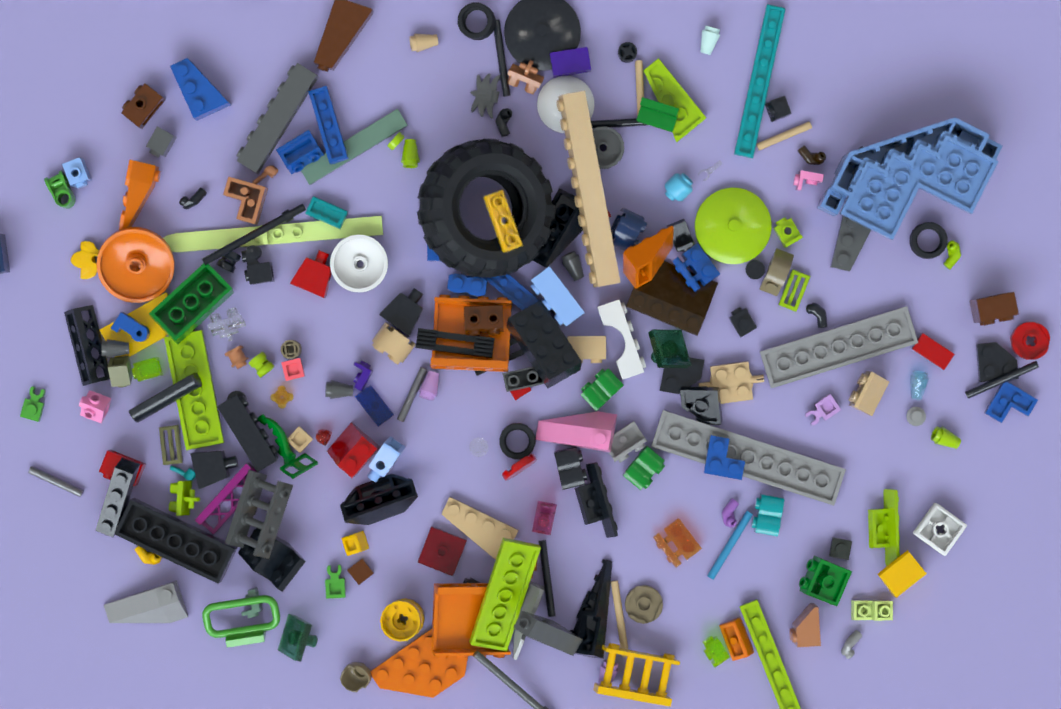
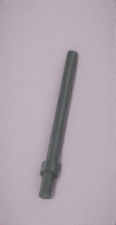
(506, 680)

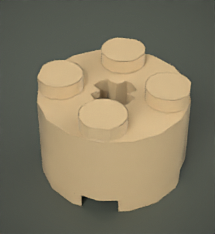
(393, 343)

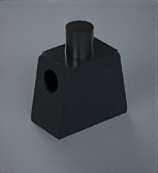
(404, 311)
(212, 467)

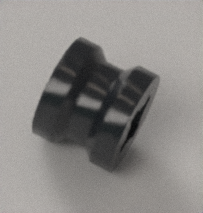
(629, 49)

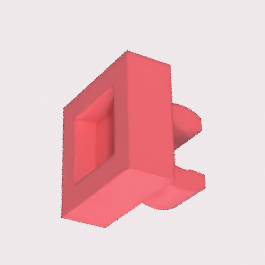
(293, 369)

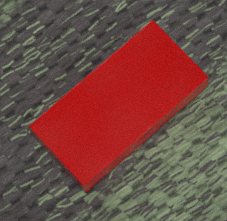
(933, 351)

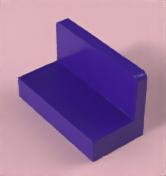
(570, 62)

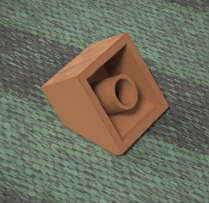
(806, 628)

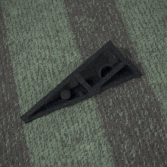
(593, 615)

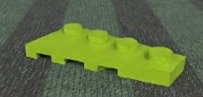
(671, 93)

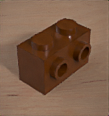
(483, 320)

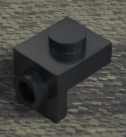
(681, 236)

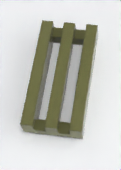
(171, 447)

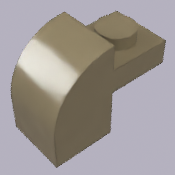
(777, 272)

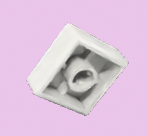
(940, 541)

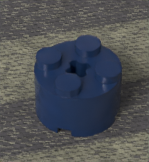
(627, 229)

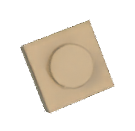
(299, 439)

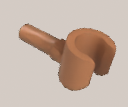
(269, 170)

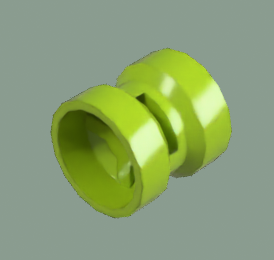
(261, 364)

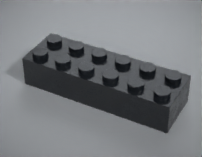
(175, 540)

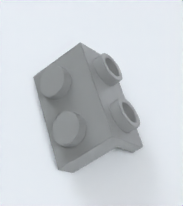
(625, 441)

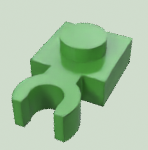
(33, 408)
(335, 586)

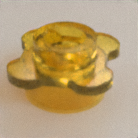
(282, 402)

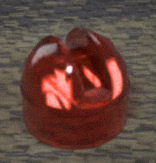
(323, 436)

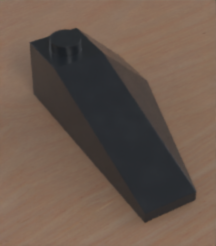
(563, 228)

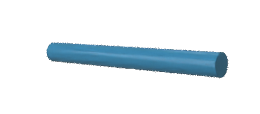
(730, 544)

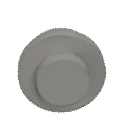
(916, 416)

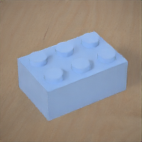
(556, 297)

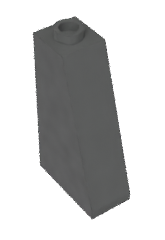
(547, 632)

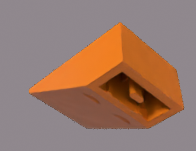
(646, 258)

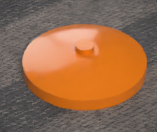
(135, 264)

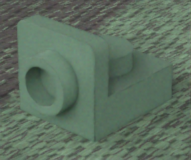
(255, 608)

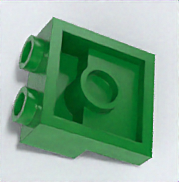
(824, 580)

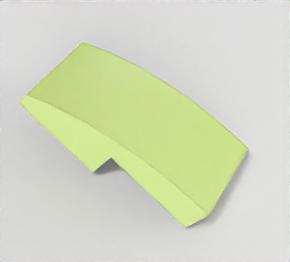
(871, 610)

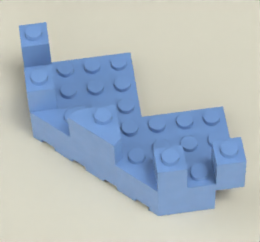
(883, 178)

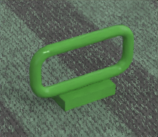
(246, 634)

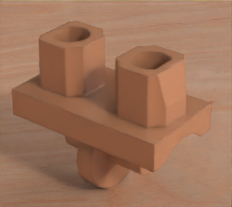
(526, 74)

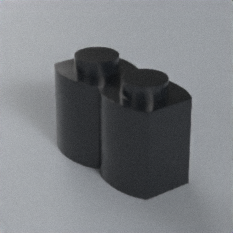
(569, 468)

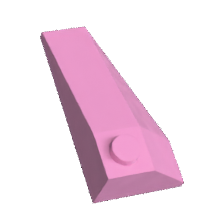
(584, 430)

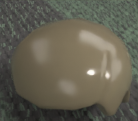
(355, 676)

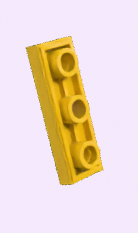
(499, 209)

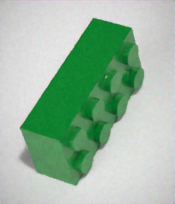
(191, 303)

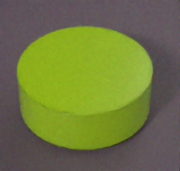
(395, 141)

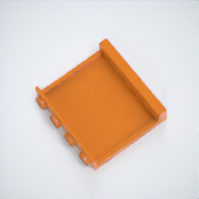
(450, 318)
(454, 619)

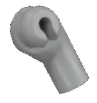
(849, 643)

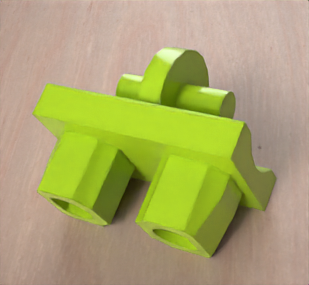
(185, 498)

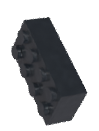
(544, 344)

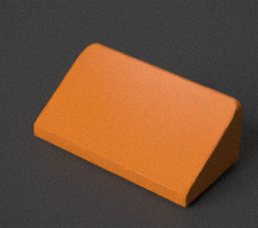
(736, 639)

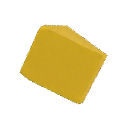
(355, 543)

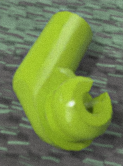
(954, 254)

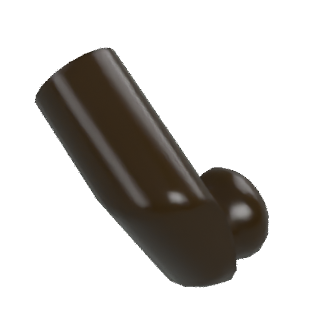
(812, 158)

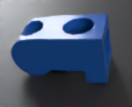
(136, 329)

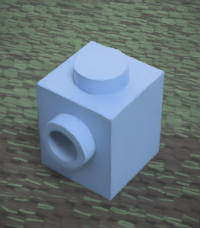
(77, 172)

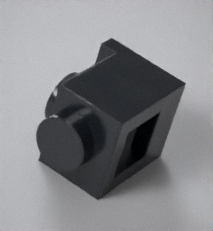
(778, 109)

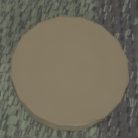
(643, 604)

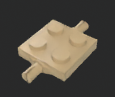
(733, 381)

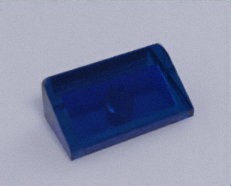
(374, 405)

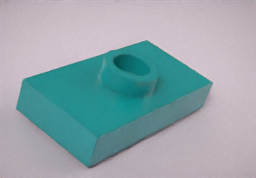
(326, 212)

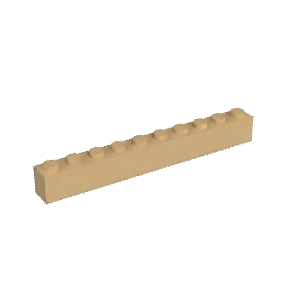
(588, 188)

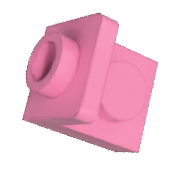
(810, 177)

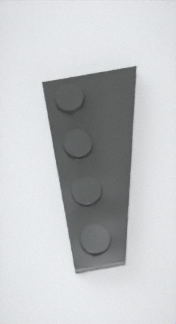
(848, 243)

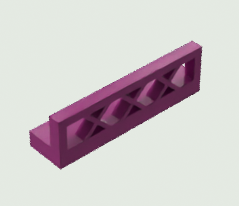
(223, 494)

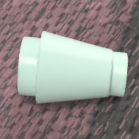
(709, 39)

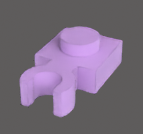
(824, 408)

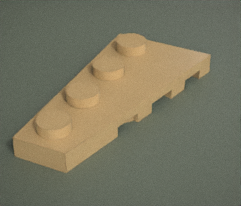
(478, 526)

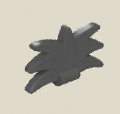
(485, 95)

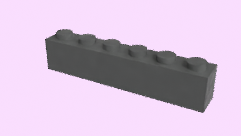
(277, 118)

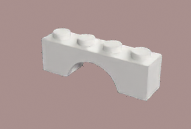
(614, 315)

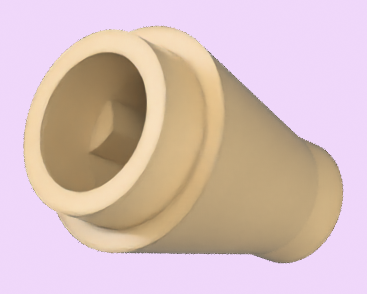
(422, 41)

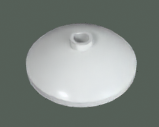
(549, 95)
(345, 259)

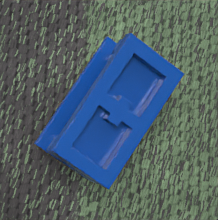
(300, 152)

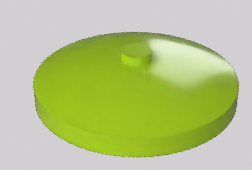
(733, 226)

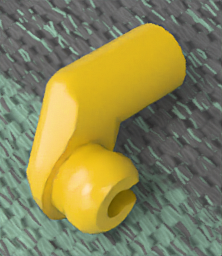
(147, 557)

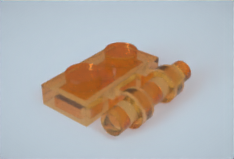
(681, 538)

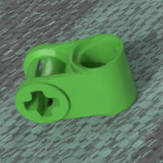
(59, 186)

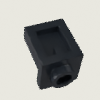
(742, 321)

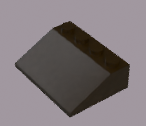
(672, 301)

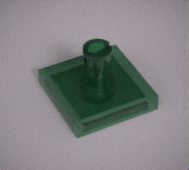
(669, 349)
(296, 638)

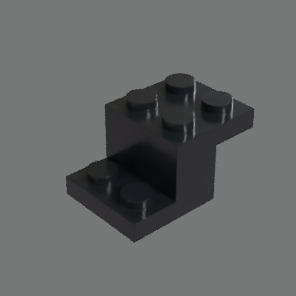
(281, 565)

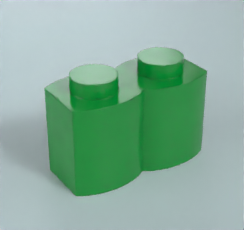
(601, 389)
(644, 467)

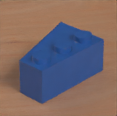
(197, 90)

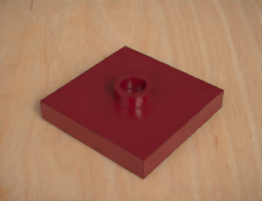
(442, 551)

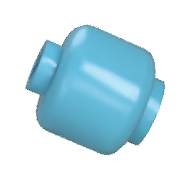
(678, 187)

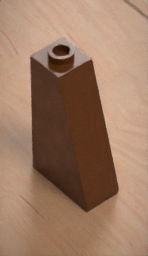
(341, 30)

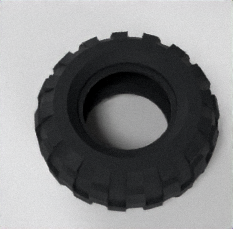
(440, 207)

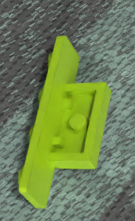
(884, 526)

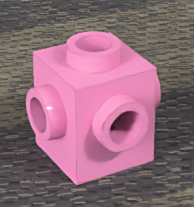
(94, 406)

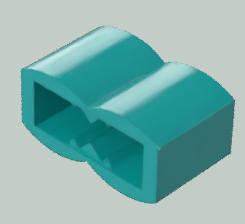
(768, 515)

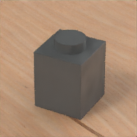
(160, 142)

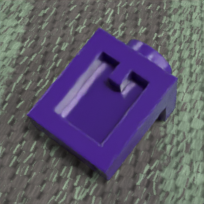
(362, 378)

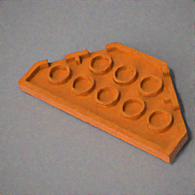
(418, 670)

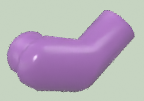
(728, 513)

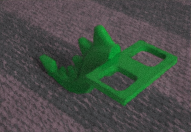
(284, 449)

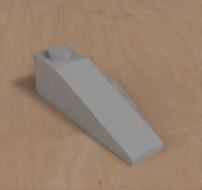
(530, 604)
(155, 605)

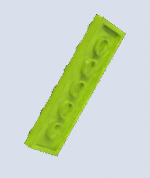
(199, 408)
(504, 594)

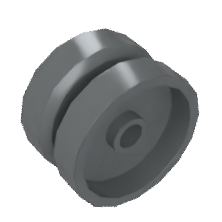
(614, 144)

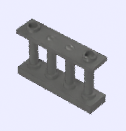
(246, 509)

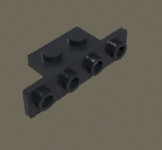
(594, 501)

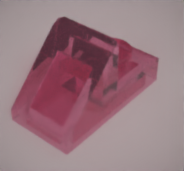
(544, 518)

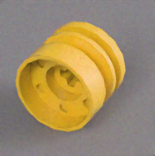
(397, 629)

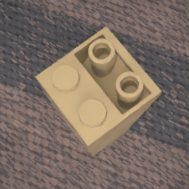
(868, 393)

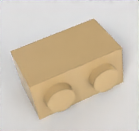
(589, 347)

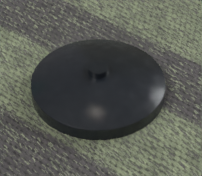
(540, 28)

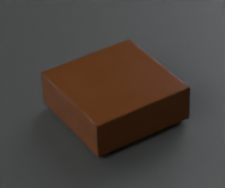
(360, 571)

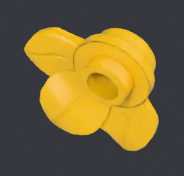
(86, 260)

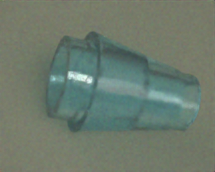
(918, 384)

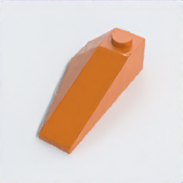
(140, 183)

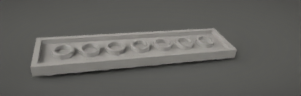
(838, 347)

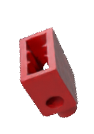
(314, 275)

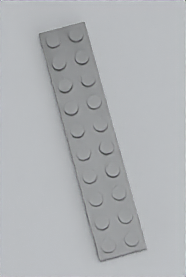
(762, 461)

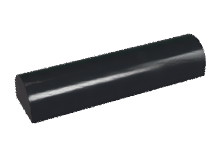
(165, 397)

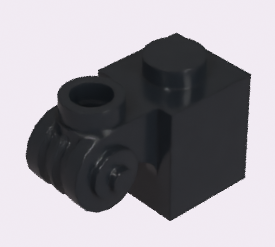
(256, 272)

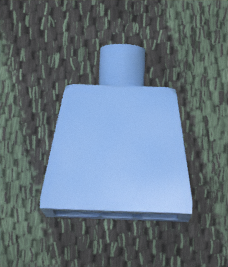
(388, 454)

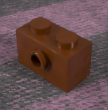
(142, 105)

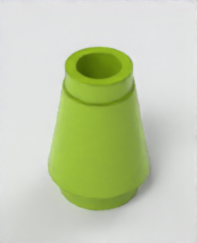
(410, 154)
(944, 437)

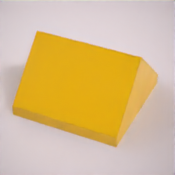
(901, 574)

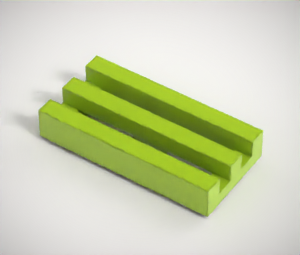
(788, 284)

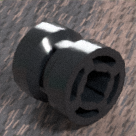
(231, 256)

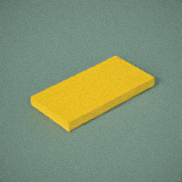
(141, 315)

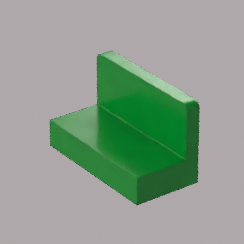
(657, 114)

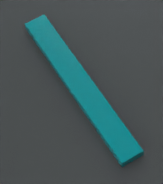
(759, 81)

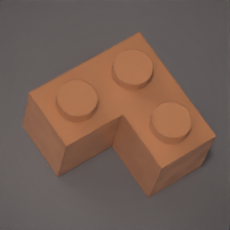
(251, 197)

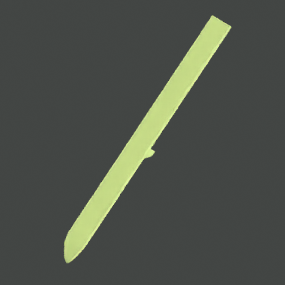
(280, 234)

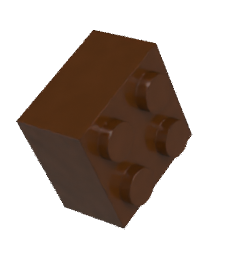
(994, 307)

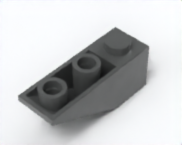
(521, 379)

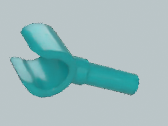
(188, 475)

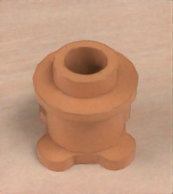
(237, 357)

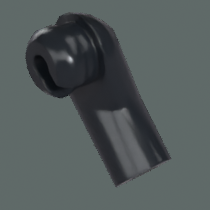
(502, 120)
(194, 200)
(819, 312)

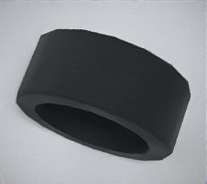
(466, 10)
(917, 250)
(517, 455)

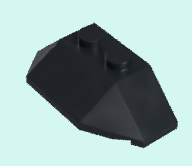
(378, 500)

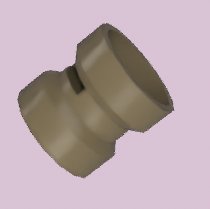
(294, 349)

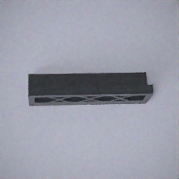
(77, 330)

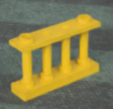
(642, 693)

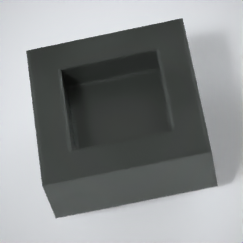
(840, 548)

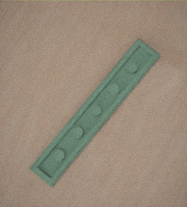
(357, 145)

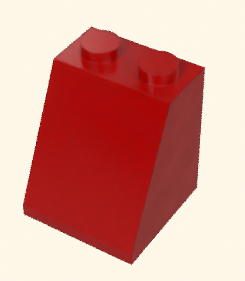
(352, 450)

